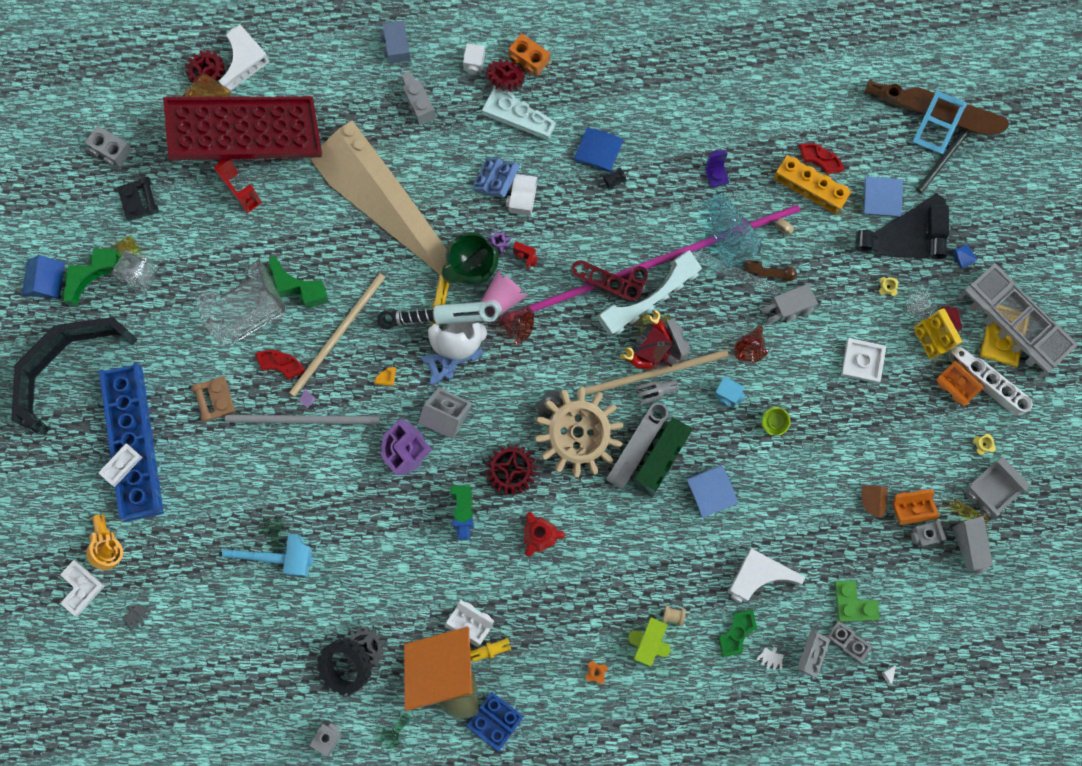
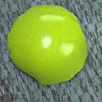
(777, 417)

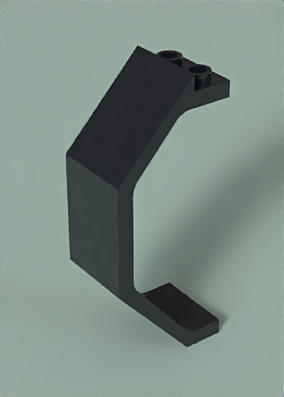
(44, 353)

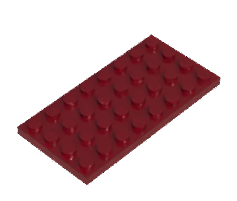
(241, 127)

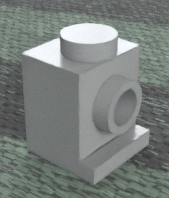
(936, 532)

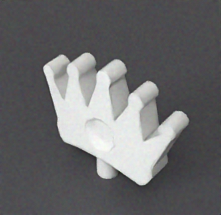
(771, 657)

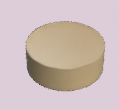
(784, 226)

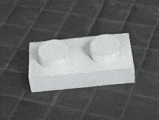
(120, 465)

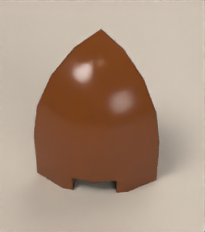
(874, 499)

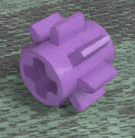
(499, 237)

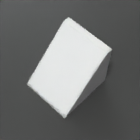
(889, 674)

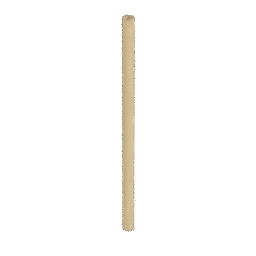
(337, 334)
(653, 373)

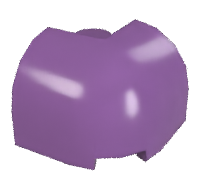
(404, 448)

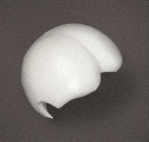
(457, 339)

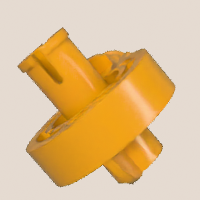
(103, 545)

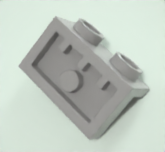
(813, 654)

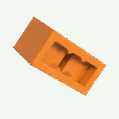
(532, 52)

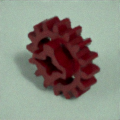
(203, 64)
(505, 75)

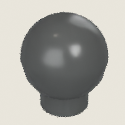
(553, 396)

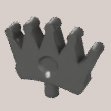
(135, 615)

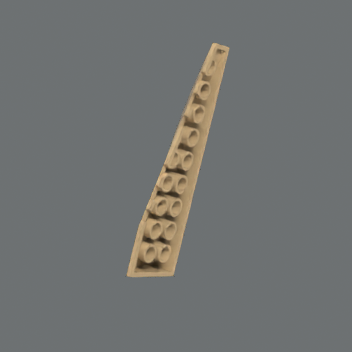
(364, 179)

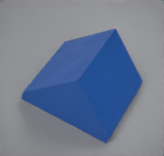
(43, 277)

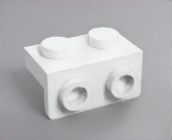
(467, 615)

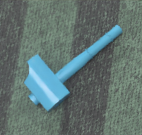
(295, 561)

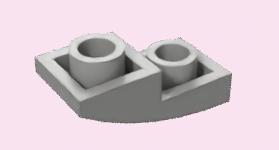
(849, 642)

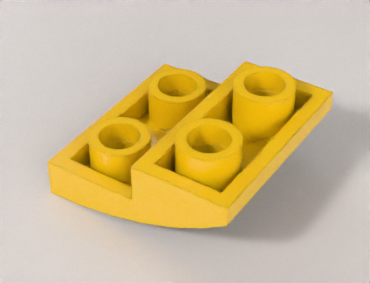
(937, 334)

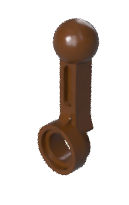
(788, 273)

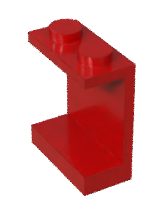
(246, 197)

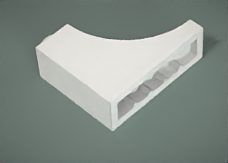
(246, 60)
(757, 571)

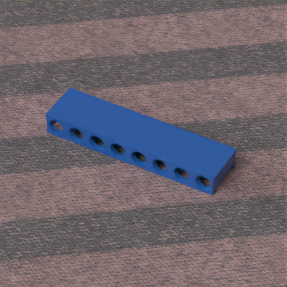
(130, 423)

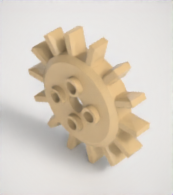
(589, 446)

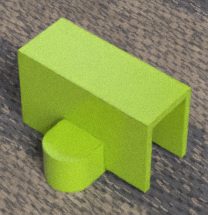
(650, 642)

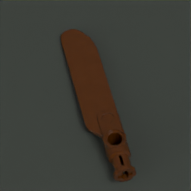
(919, 99)

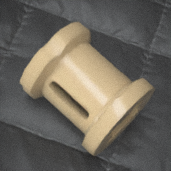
(674, 615)

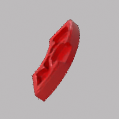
(823, 158)
(280, 362)

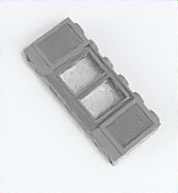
(1019, 319)

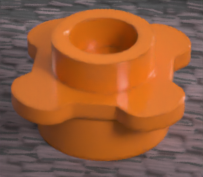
(591, 672)

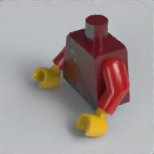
(652, 346)

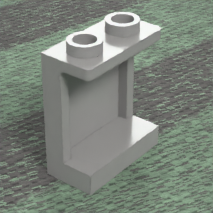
(996, 488)

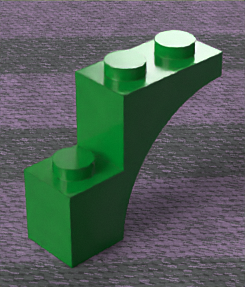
(79, 277)
(312, 292)

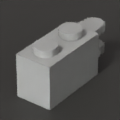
(417, 99)
(791, 305)

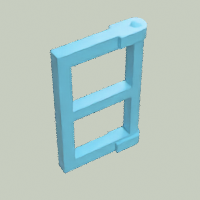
(940, 150)

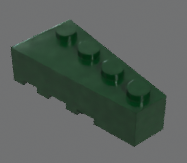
(662, 456)

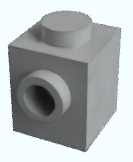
(326, 739)

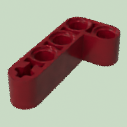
(606, 277)

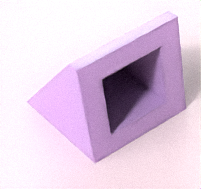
(306, 398)

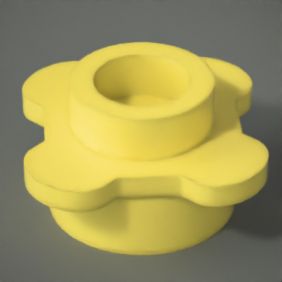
(892, 282)
(987, 439)

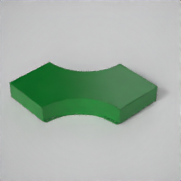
(742, 625)

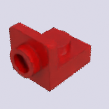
(525, 252)

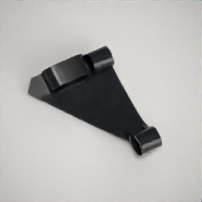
(913, 235)

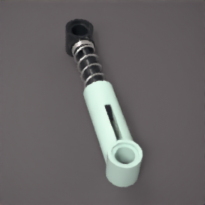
(441, 314)

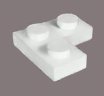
(85, 587)

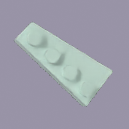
(509, 110)

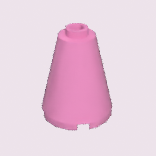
(503, 291)

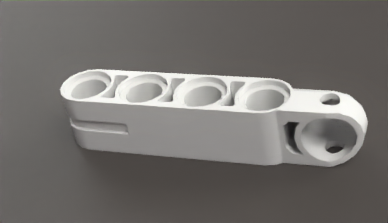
(999, 382)

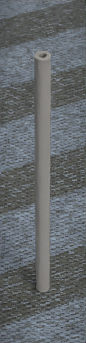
(302, 419)

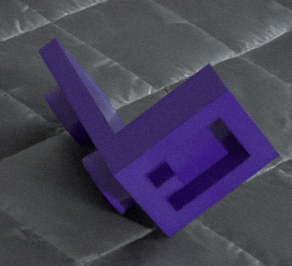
(715, 168)

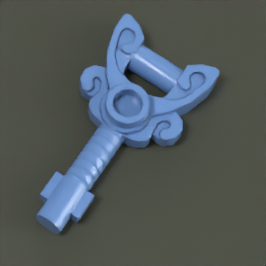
(448, 365)

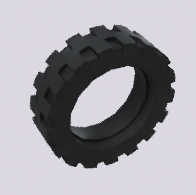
(330, 676)

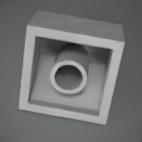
(444, 413)

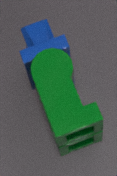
(463, 511)

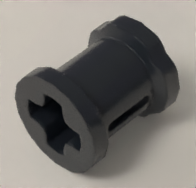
(621, 178)

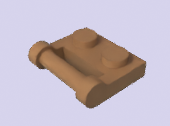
(220, 398)

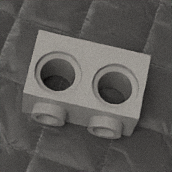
(108, 147)

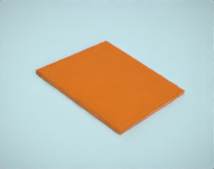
(437, 668)

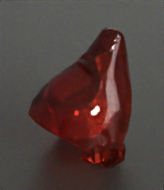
(514, 323)
(751, 346)

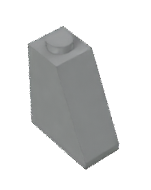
(974, 544)

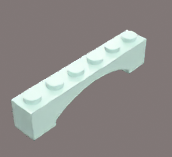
(682, 269)

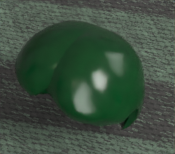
(467, 251)

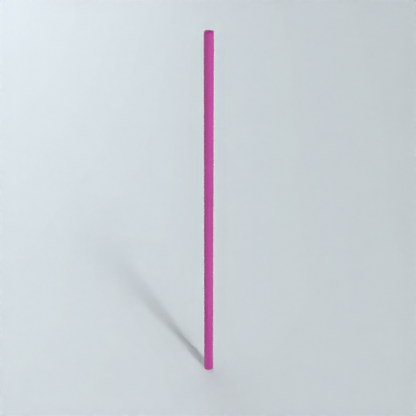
(659, 260)

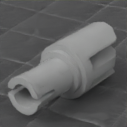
(657, 389)

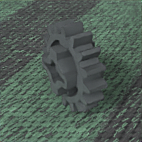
(369, 639)

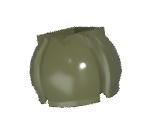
(463, 706)

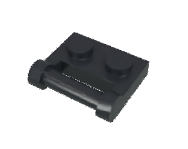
(132, 201)

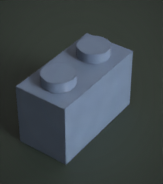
(396, 42)

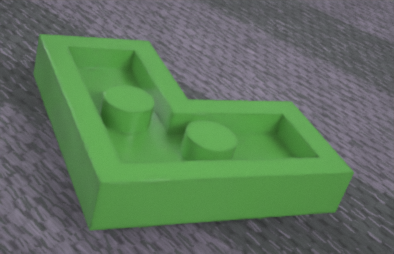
(851, 608)

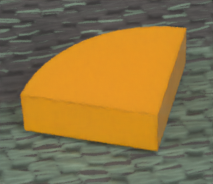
(386, 377)

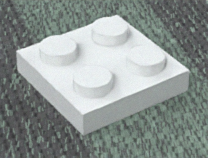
(863, 360)

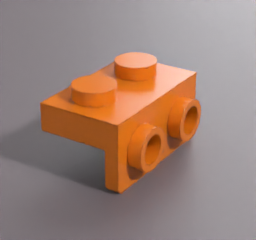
(959, 383)
(915, 507)

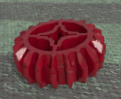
(519, 472)

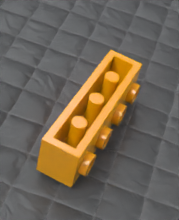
(812, 184)

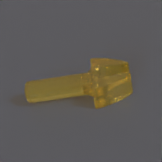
(665, 318)

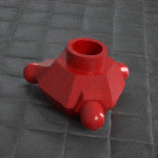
(539, 534)

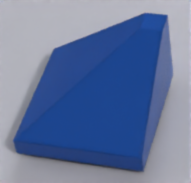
(964, 256)

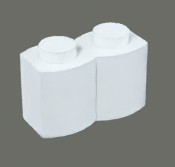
(522, 194)

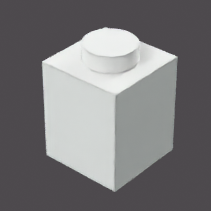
(474, 58)

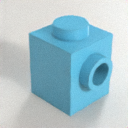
(729, 393)

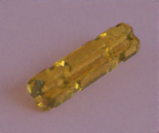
(966, 511)

